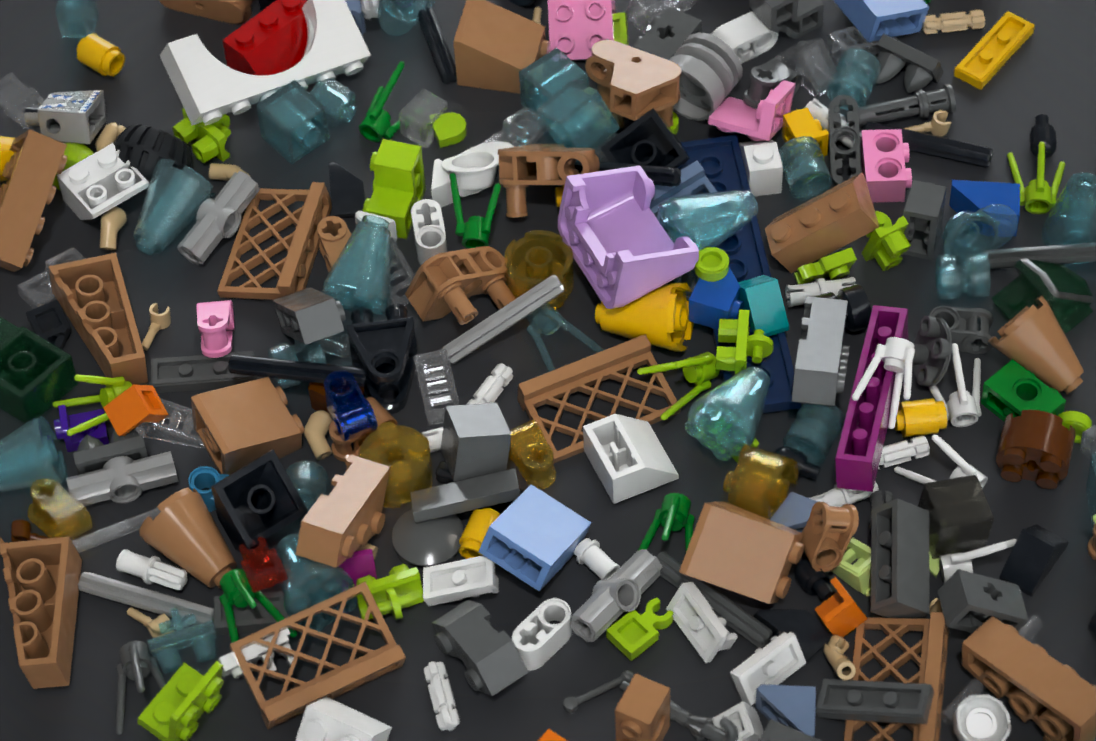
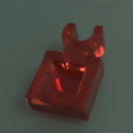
(262, 566)

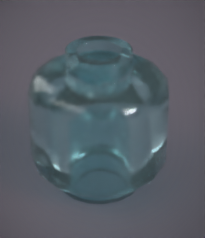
(337, 101)
(309, 481)

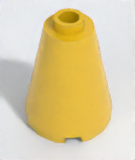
(659, 315)

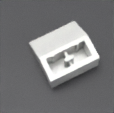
(99, 183)
(627, 456)
(337, 722)

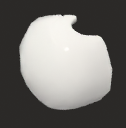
(981, 719)

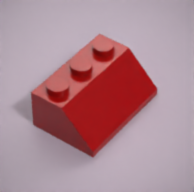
(269, 41)

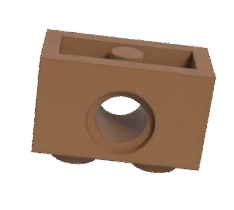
(643, 711)

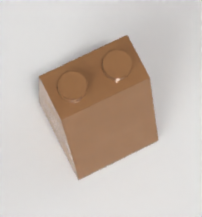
(495, 46)
(245, 423)
(742, 552)

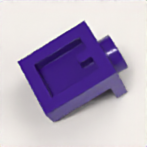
(69, 421)

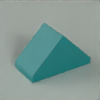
(765, 303)

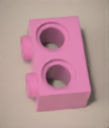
(884, 164)

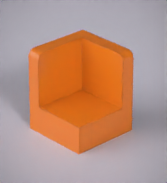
(134, 407)
(840, 611)

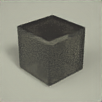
(957, 515)

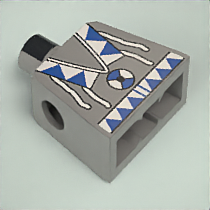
(69, 116)

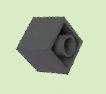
(475, 440)

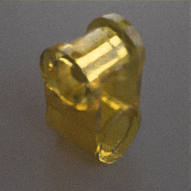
(532, 455)
(57, 510)

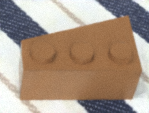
(348, 516)

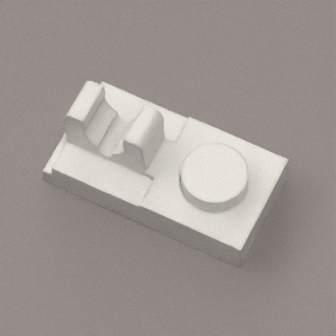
(459, 580)
(699, 622)
(254, 653)
(768, 666)

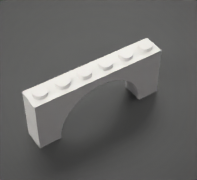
(213, 89)

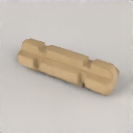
(954, 22)

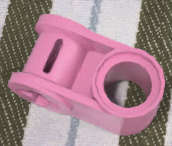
(216, 324)

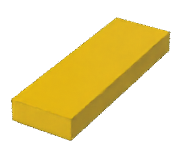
(994, 50)

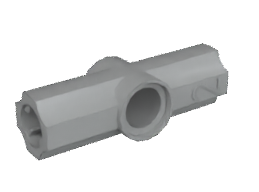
(218, 218)
(123, 479)
(615, 595)

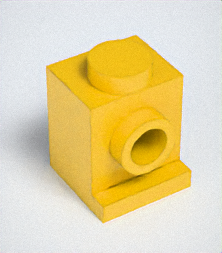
(801, 123)

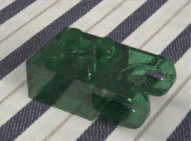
(31, 372)

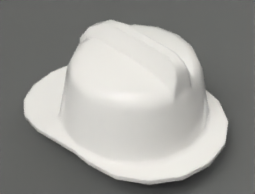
(475, 167)

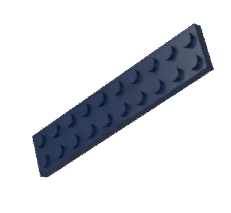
(747, 259)

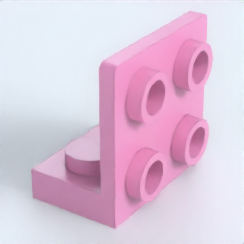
(579, 25)
(757, 123)

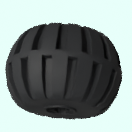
(148, 145)

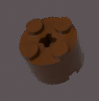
(1035, 448)

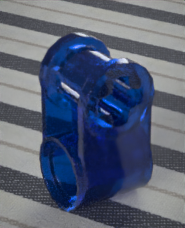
(349, 410)

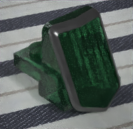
(1062, 288)

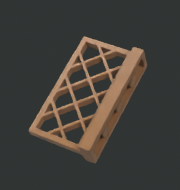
(303, 242)
(589, 372)
(932, 668)
(331, 684)

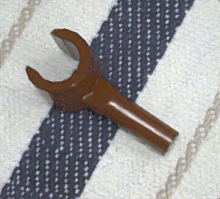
(22, 532)

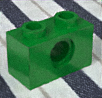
(1011, 384)

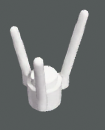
(897, 358)
(962, 407)
(962, 470)
(952, 562)

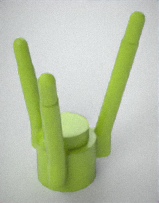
(1038, 195)
(696, 370)
(113, 388)

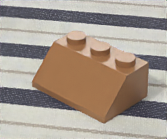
(822, 224)

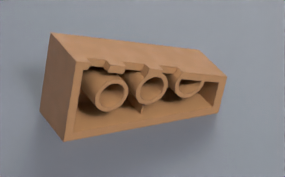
(1032, 682)

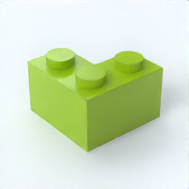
(397, 183)

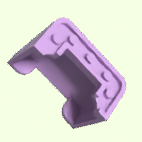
(618, 237)

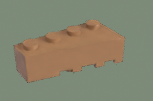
(26, 193)
(101, 312)
(43, 604)

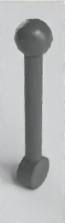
(571, 703)

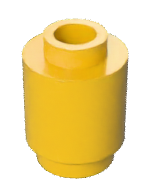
(100, 55)
(921, 417)
(475, 531)

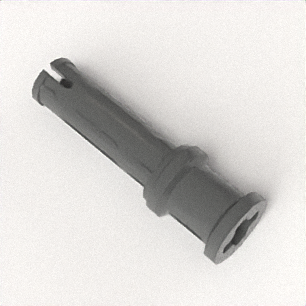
(922, 108)

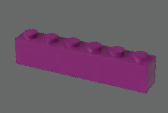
(868, 417)

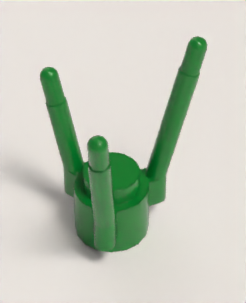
(377, 120)
(477, 229)
(673, 516)
(239, 593)

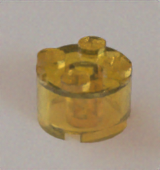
(536, 259)
(407, 456)
(760, 481)

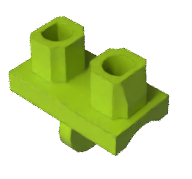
(210, 137)
(887, 242)
(737, 332)
(393, 592)

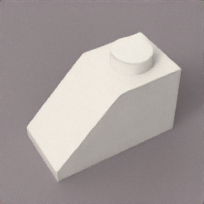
(762, 167)

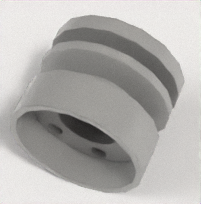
(707, 75)

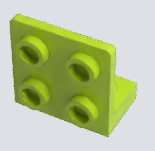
(182, 702)

